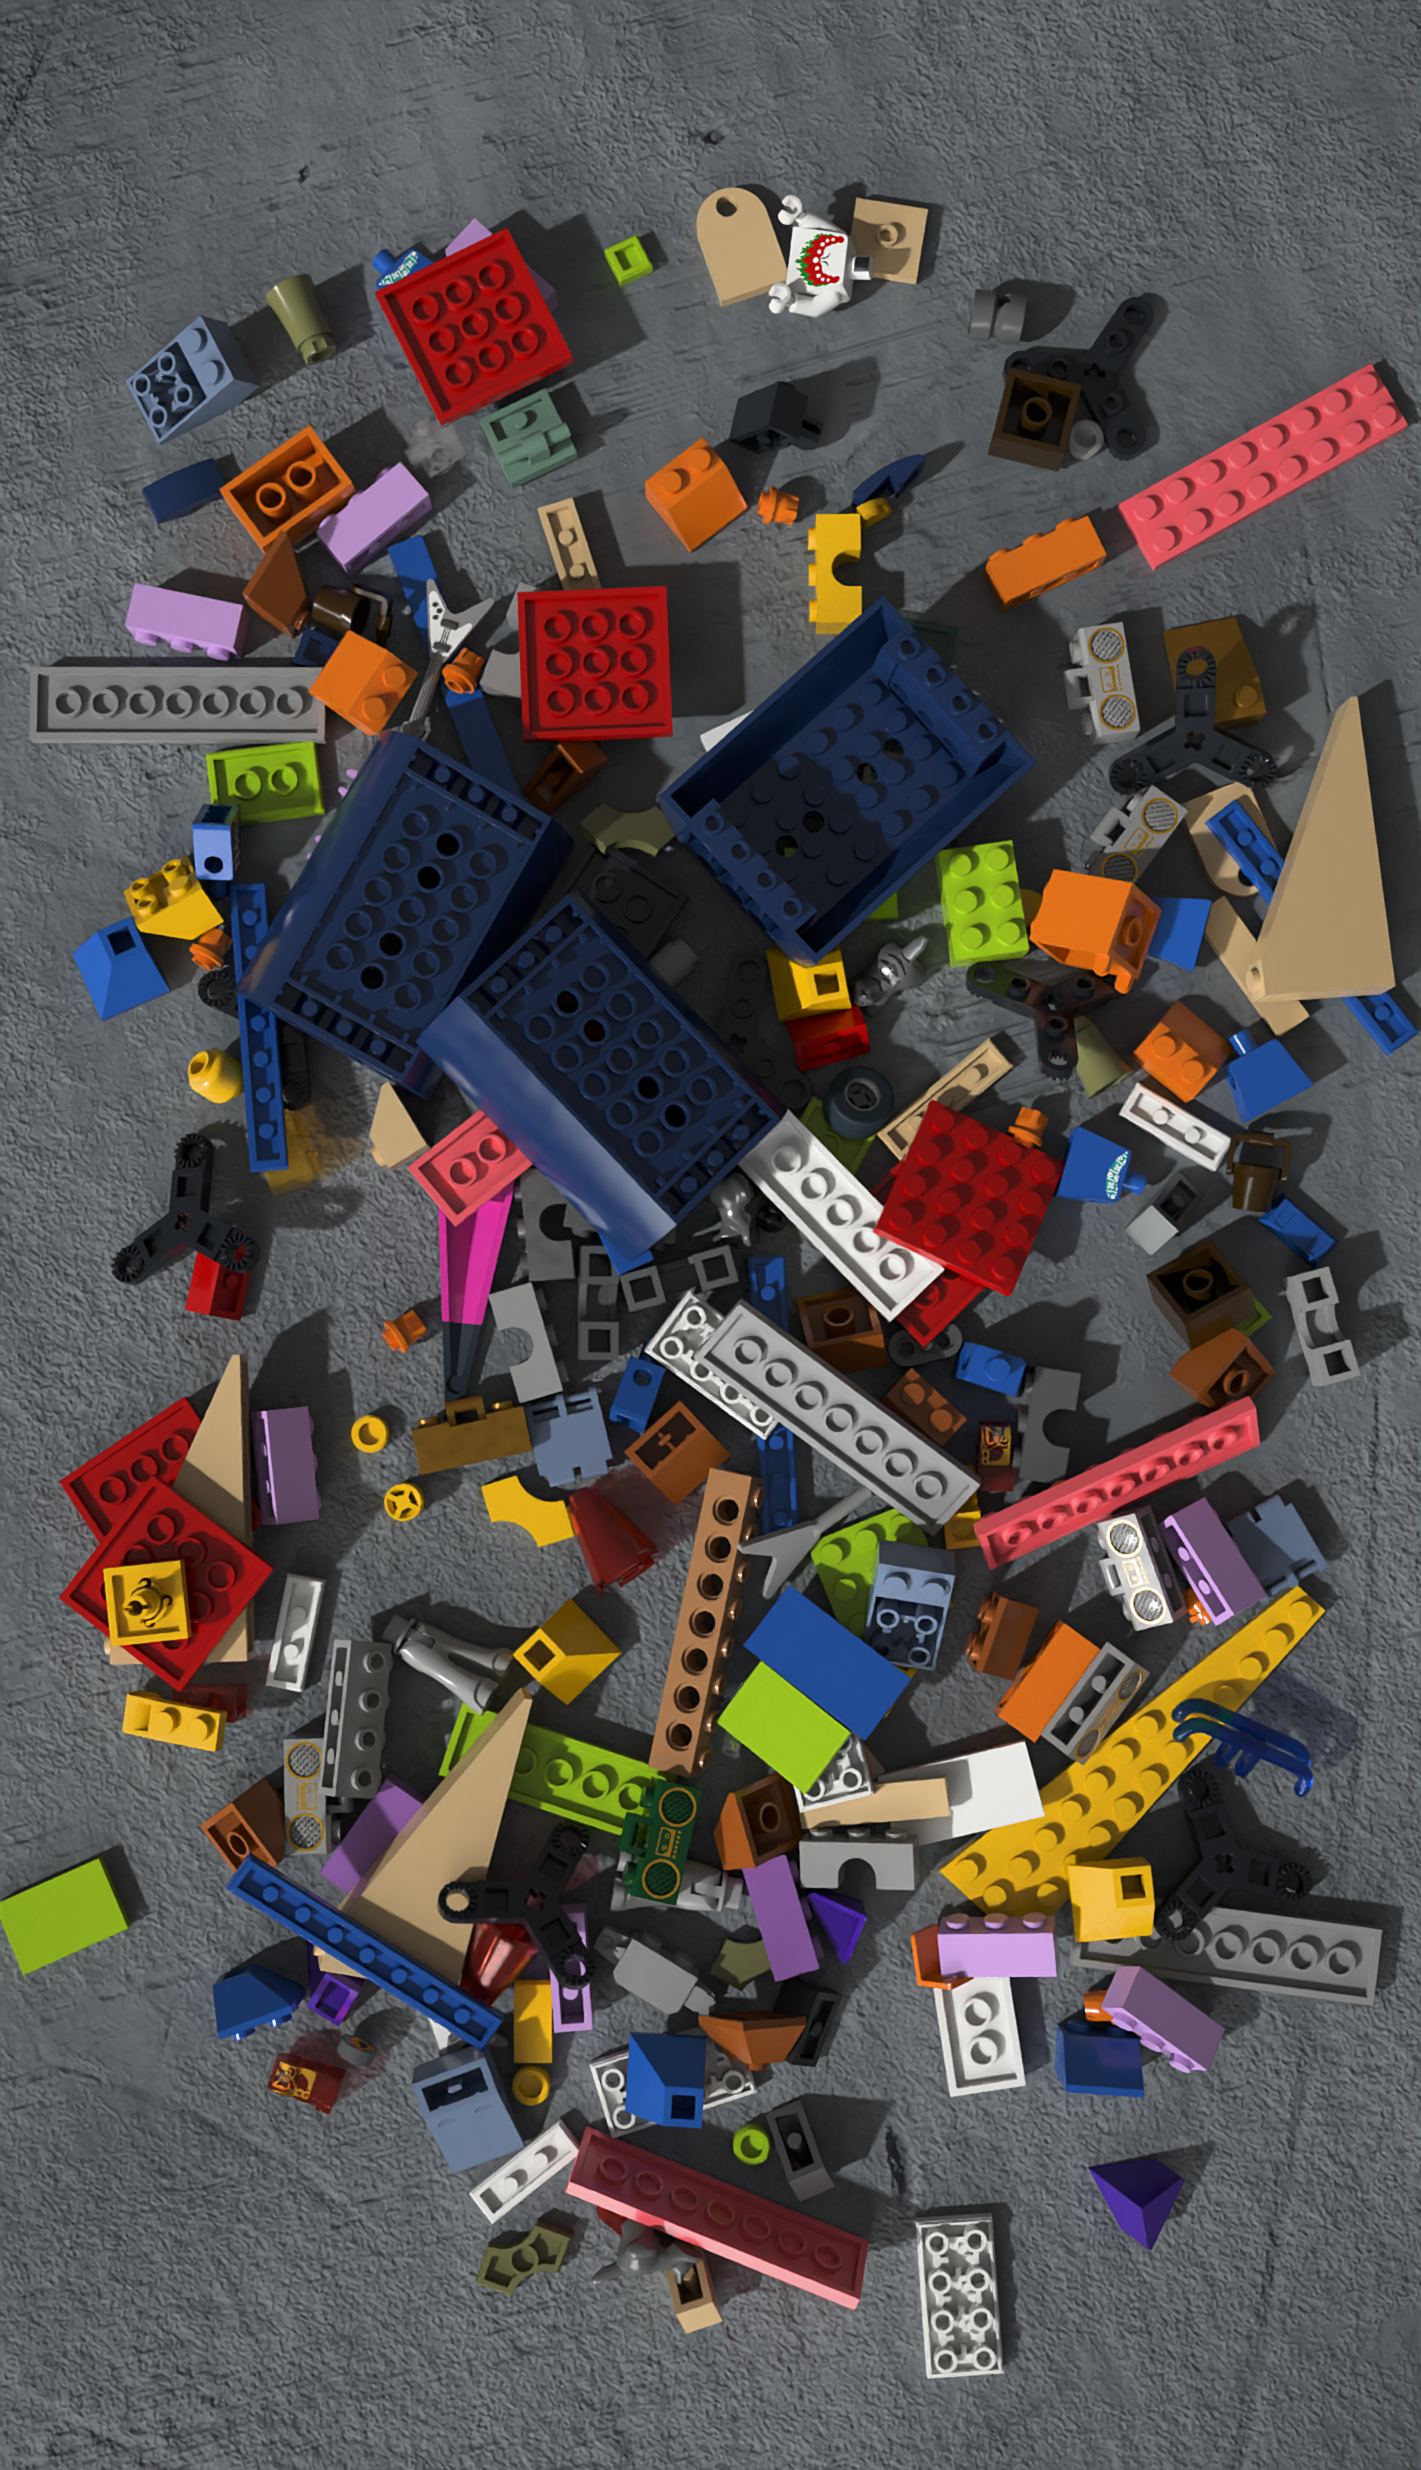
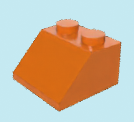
(695, 495)
(363, 683)
(1181, 1052)

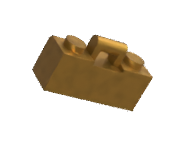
(472, 1441)

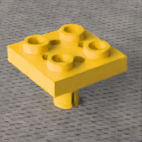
(127, 1590)

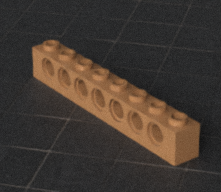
(668, 1748)

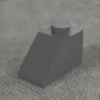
(1164, 1213)
(799, 2151)

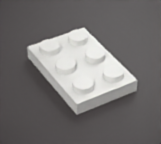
(979, 2036)

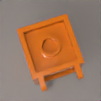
(1096, 925)

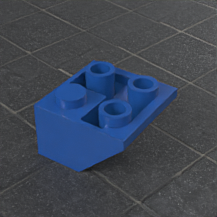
(120, 969)
(252, 1999)
(666, 2078)

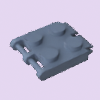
(569, 1437)
(1275, 1544)

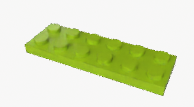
(564, 1773)

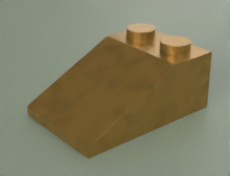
(1238, 686)

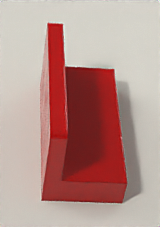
(828, 1037)
(217, 1289)

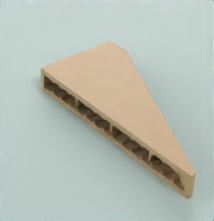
(1328, 908)
(219, 1483)
(440, 1844)

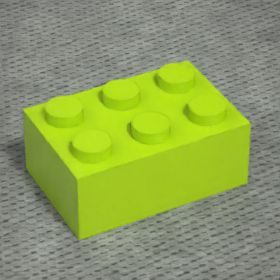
(981, 904)

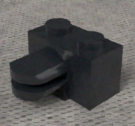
(774, 420)

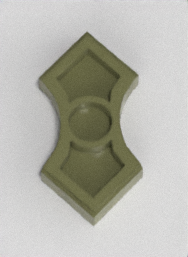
(616, 829)
(740, 1961)
(536, 2252)

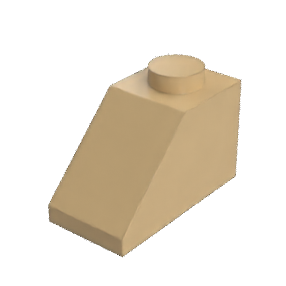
(395, 1131)
(696, 2297)

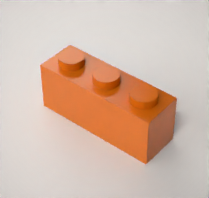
(1044, 562)
(1046, 1680)

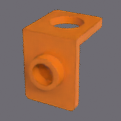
(927, 1960)

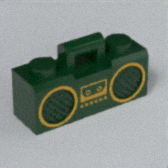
(665, 1841)

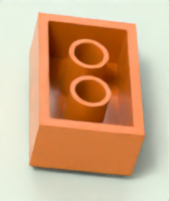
(289, 491)

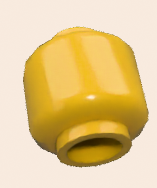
(216, 1075)

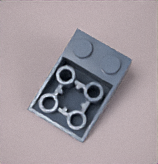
(192, 379)
(909, 1603)
(467, 2107)

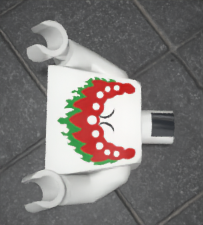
(819, 265)

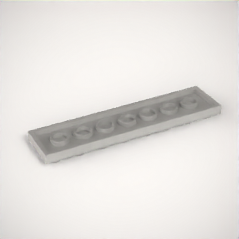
(175, 705)
(837, 1417)
(1253, 1953)

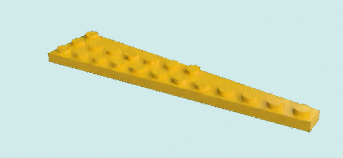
(1097, 1803)

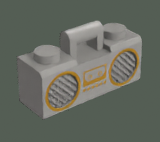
(1110, 698)
(1145, 832)
(1140, 1568)
(1095, 1703)
(309, 1816)

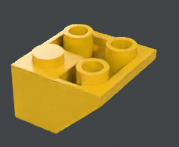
(173, 902)
(808, 990)
(567, 1652)
(1111, 1899)

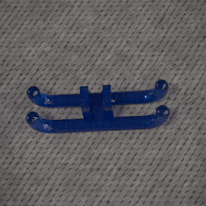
(1244, 1736)

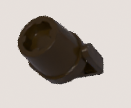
(351, 609)
(1254, 1183)

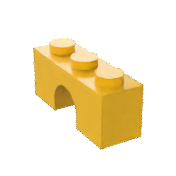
(835, 542)

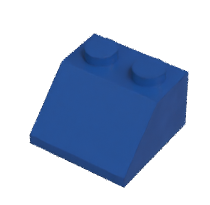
(1098, 2060)

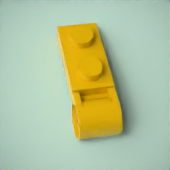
(173, 1721)

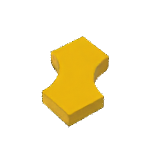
(513, 1503)

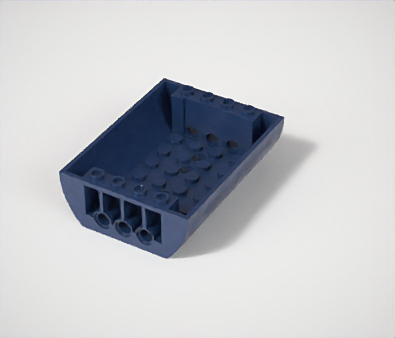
(802, 759)
(367, 886)
(578, 1100)

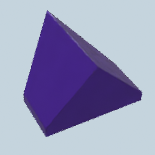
(840, 1918)
(330, 1992)
(1139, 2195)

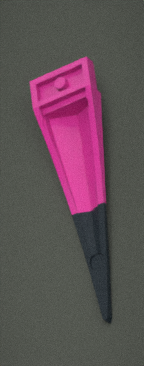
(467, 1273)

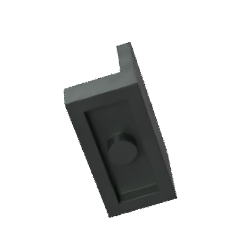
(818, 2007)

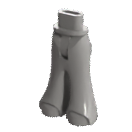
(462, 1667)
(700, 1889)

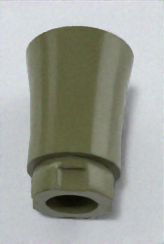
(303, 318)
(1098, 1062)

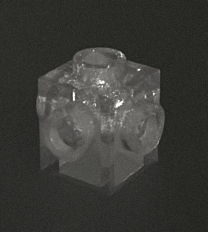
(433, 446)

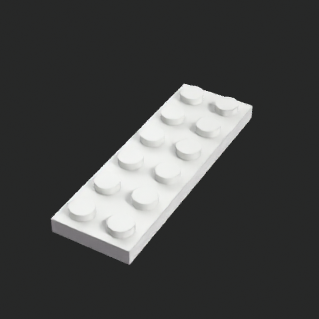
(836, 1216)

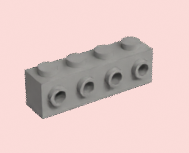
(355, 1719)

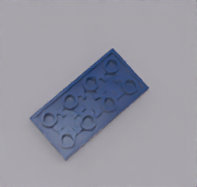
(827, 1662)

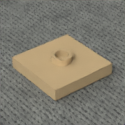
(891, 236)

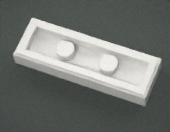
(1175, 1127)
(295, 1632)
(525, 2170)

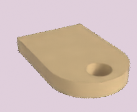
(740, 247)
(1214, 859)

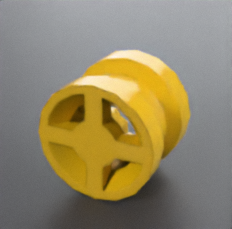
(398, 1499)

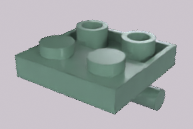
(529, 438)

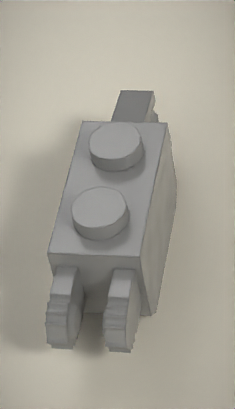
(654, 1972)

